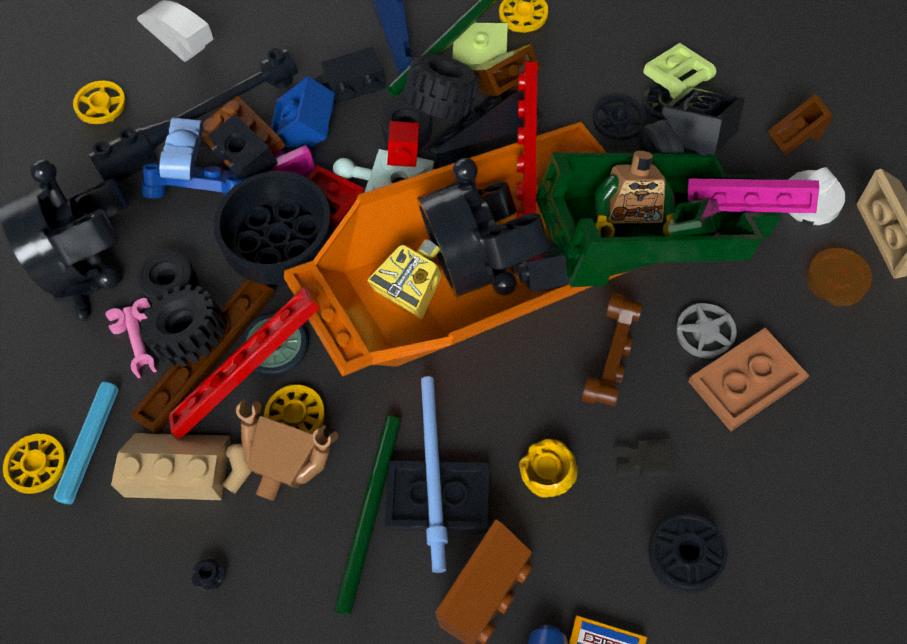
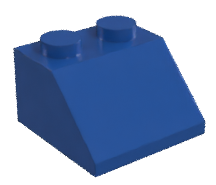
(303, 114)

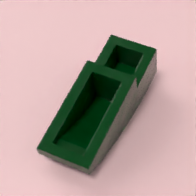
(695, 218)

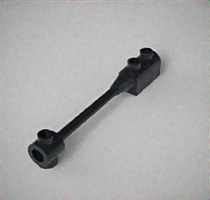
(136, 146)

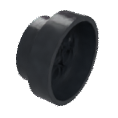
(269, 201)

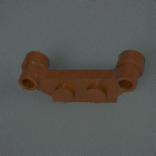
(603, 389)

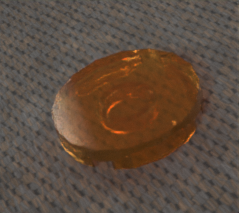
(839, 276)

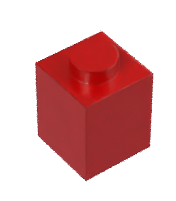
(403, 144)

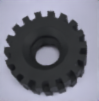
(174, 312)

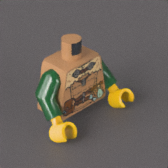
(634, 196)

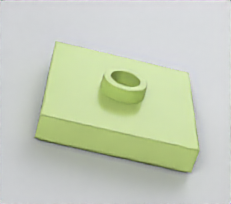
(481, 43)

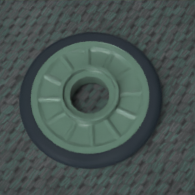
(284, 357)

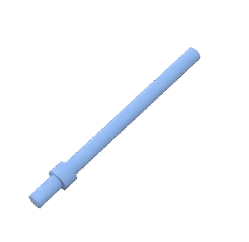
(436, 533)

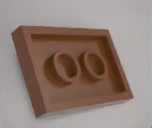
(249, 117)

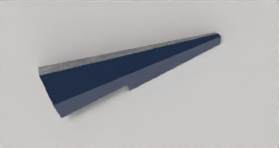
(394, 27)

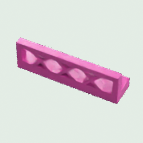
(757, 195)

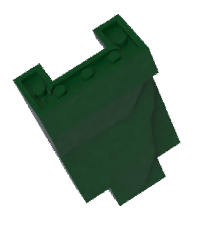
(568, 211)

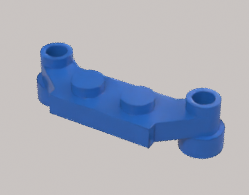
(206, 178)

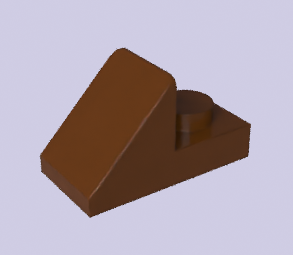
(804, 122)

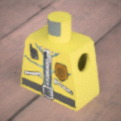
(409, 277)

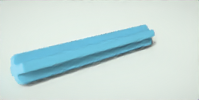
(86, 443)

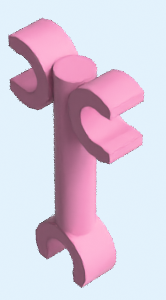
(129, 319)

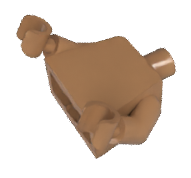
(281, 451)

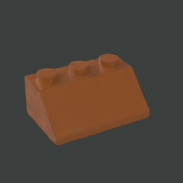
(485, 586)

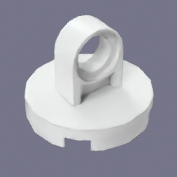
(830, 197)

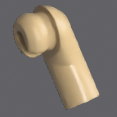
(239, 468)

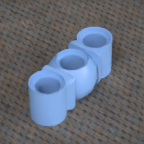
(181, 149)

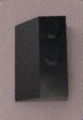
(704, 119)

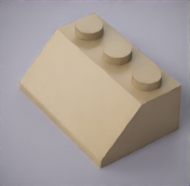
(885, 214)
(172, 466)

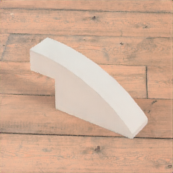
(177, 28)

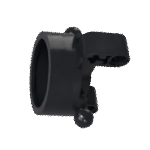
(60, 236)
(470, 242)

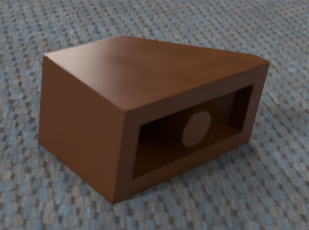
(502, 71)

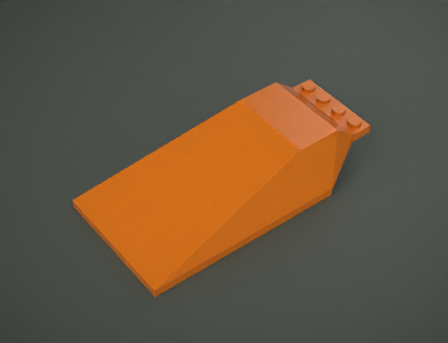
(369, 329)

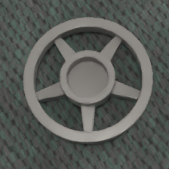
(706, 330)

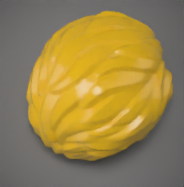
(548, 468)

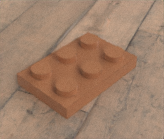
(748, 379)

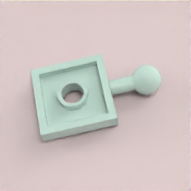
(381, 173)

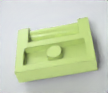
(675, 63)

